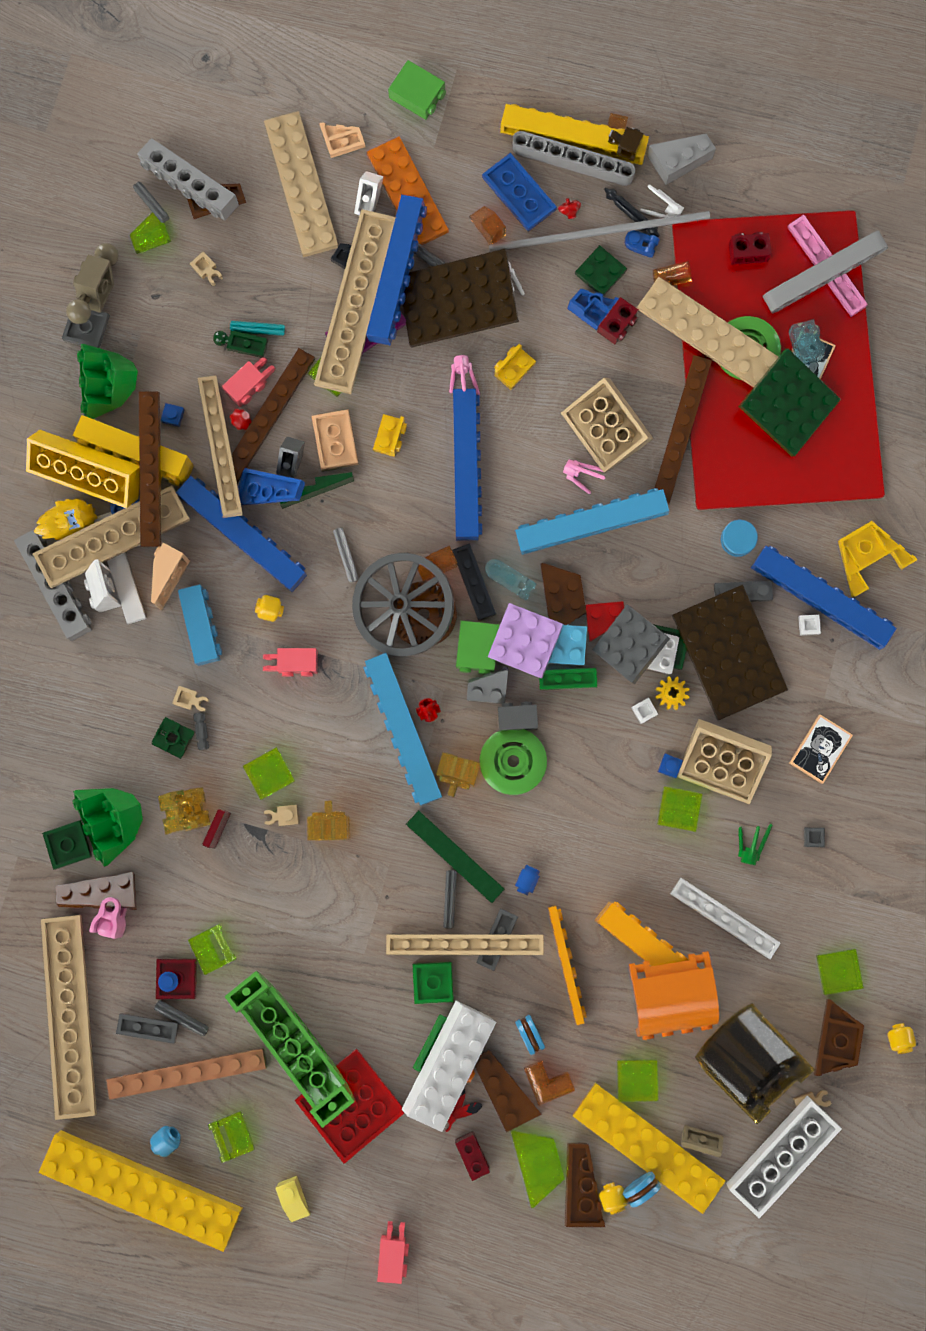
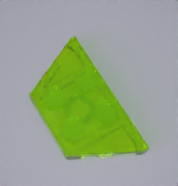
(538, 1164)

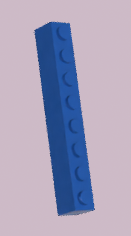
(396, 270)
(465, 465)
(242, 534)
(823, 597)

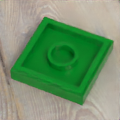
(433, 982)

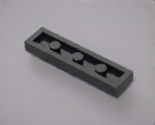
(474, 582)

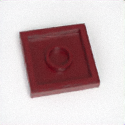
(216, 828)
(185, 971)

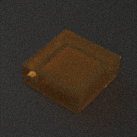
(617, 121)

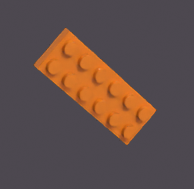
(403, 178)

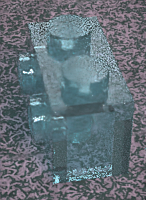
(806, 342)

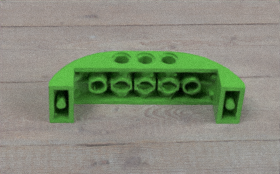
(292, 1046)

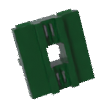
(183, 733)

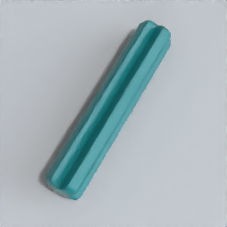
(257, 328)

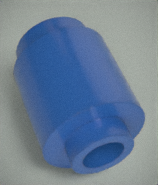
(527, 880)

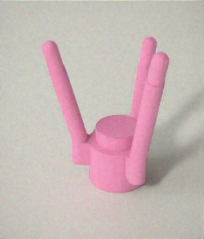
(462, 366)
(574, 468)

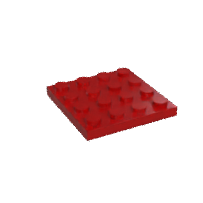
(364, 1119)

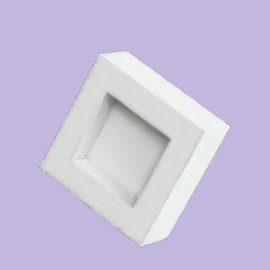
(809, 625)
(644, 710)

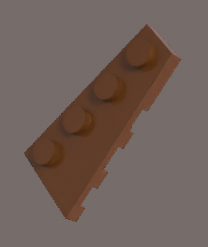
(506, 1096)

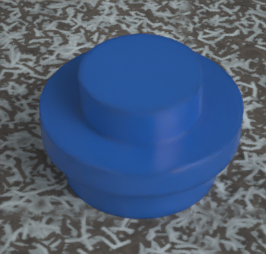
(168, 981)

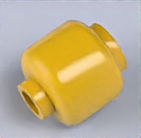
(269, 608)
(901, 1039)
(613, 1199)

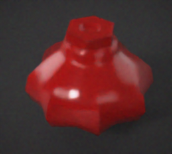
(570, 208)
(240, 419)

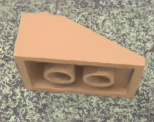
(167, 570)

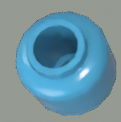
(165, 1141)

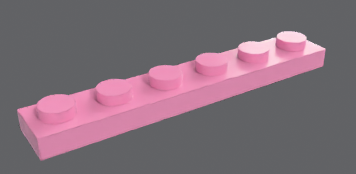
(817, 252)

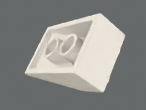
(101, 587)

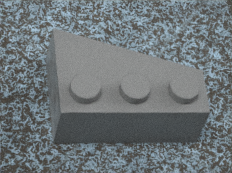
(680, 156)

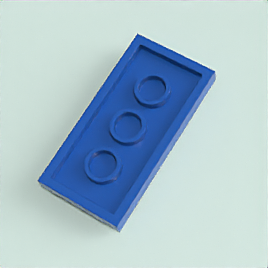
(519, 192)

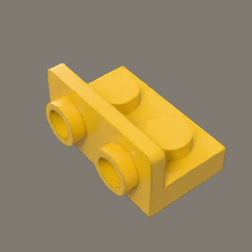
(514, 366)
(389, 435)

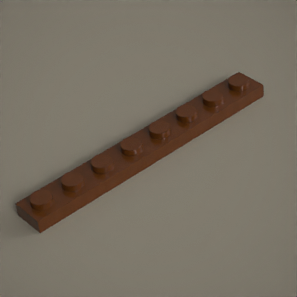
(271, 411)
(682, 425)
(150, 469)

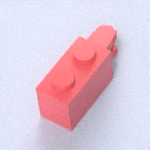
(247, 382)
(294, 661)
(391, 1256)

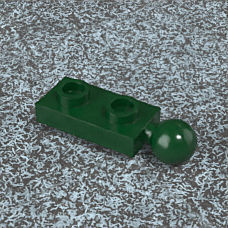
(242, 343)

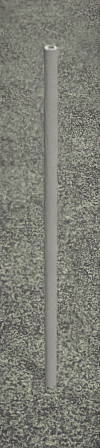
(600, 231)

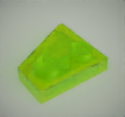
(149, 234)

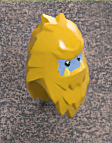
(65, 519)

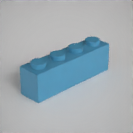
(199, 625)

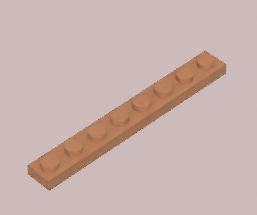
(186, 1073)

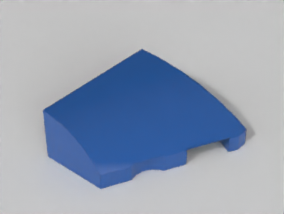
(591, 307)

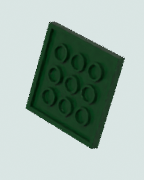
(789, 402)

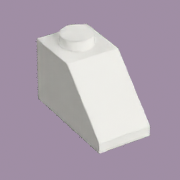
(368, 192)

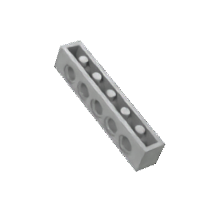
(163, 162)
(72, 629)

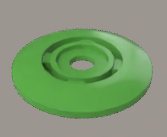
(758, 331)
(531, 761)

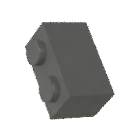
(517, 717)

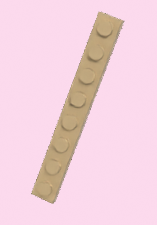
(219, 447)
(464, 944)

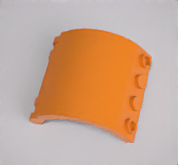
(675, 996)

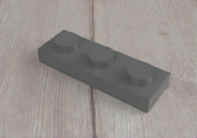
(755, 590)
(503, 925)
(147, 1028)

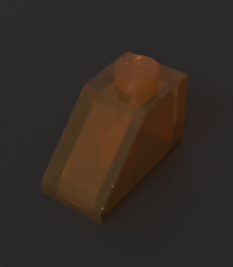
(489, 224)
(442, 558)

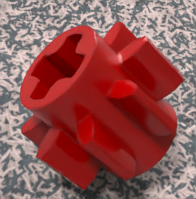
(428, 710)

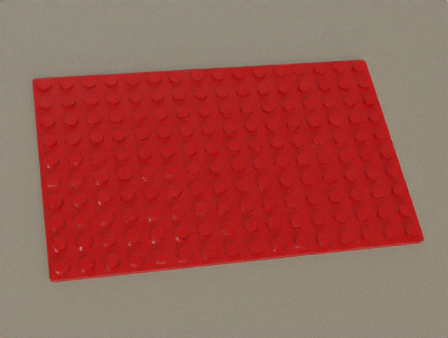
(731, 454)

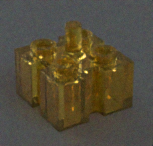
(457, 772)
(184, 810)
(328, 825)

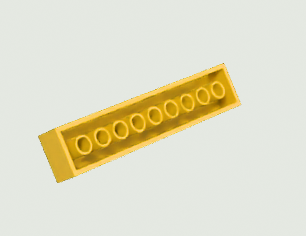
(140, 1190)

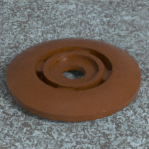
(420, 631)

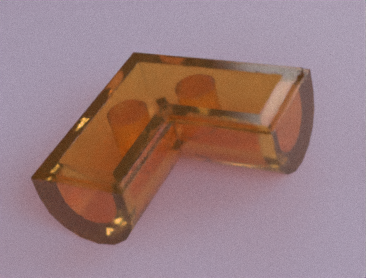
(674, 273)
(545, 1088)

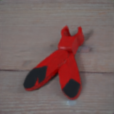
(462, 1111)

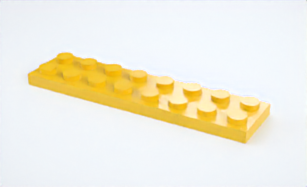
(649, 1148)

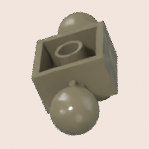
(93, 283)

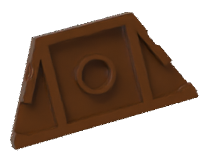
(563, 594)
(839, 1040)

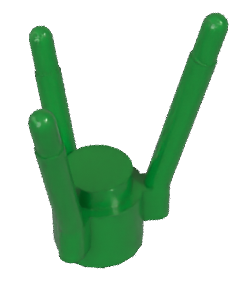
(751, 855)

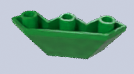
(104, 380)
(109, 820)

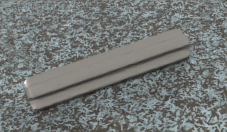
(345, 554)

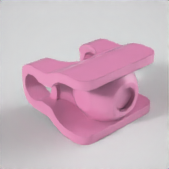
(109, 921)

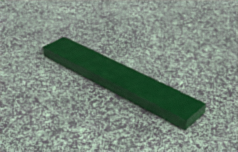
(455, 856)

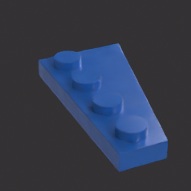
(264, 487)

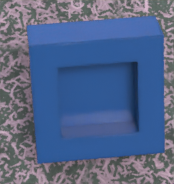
(172, 415)
(670, 766)

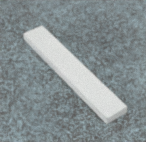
(125, 585)
(725, 918)

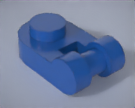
(635, 239)

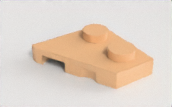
(342, 139)

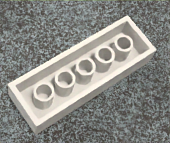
(448, 1066)
(783, 1156)

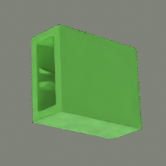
(417, 90)
(474, 647)

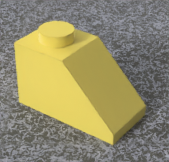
(292, 1199)

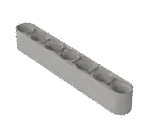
(566, 151)
(825, 271)

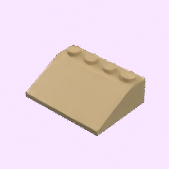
(606, 425)
(724, 761)

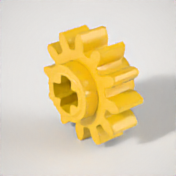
(678, 698)

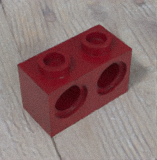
(751, 253)
(614, 319)
(472, 1155)

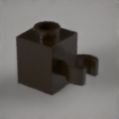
(628, 142)

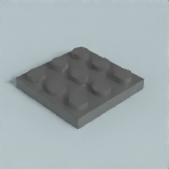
(631, 644)

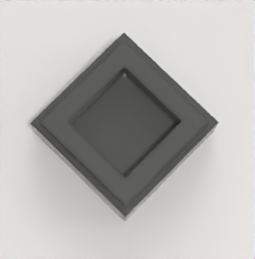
(814, 837)

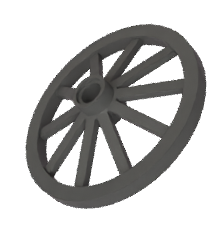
(357, 604)

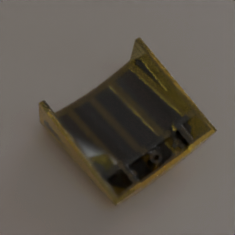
(752, 1062)

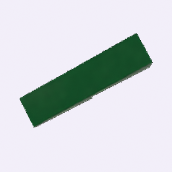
(323, 485)

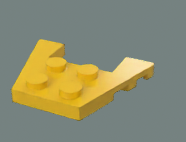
(866, 547)

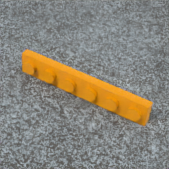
(568, 971)

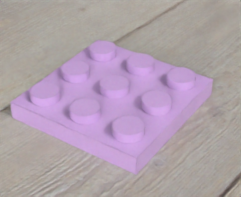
(525, 640)

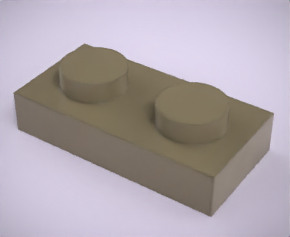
(702, 1141)

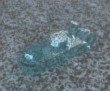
(509, 578)

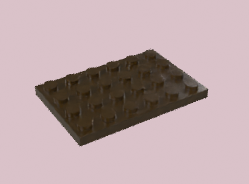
(459, 298)
(730, 652)

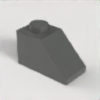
(290, 457)

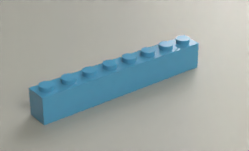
(592, 521)
(403, 730)

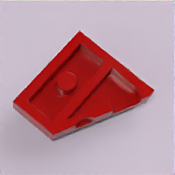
(601, 617)

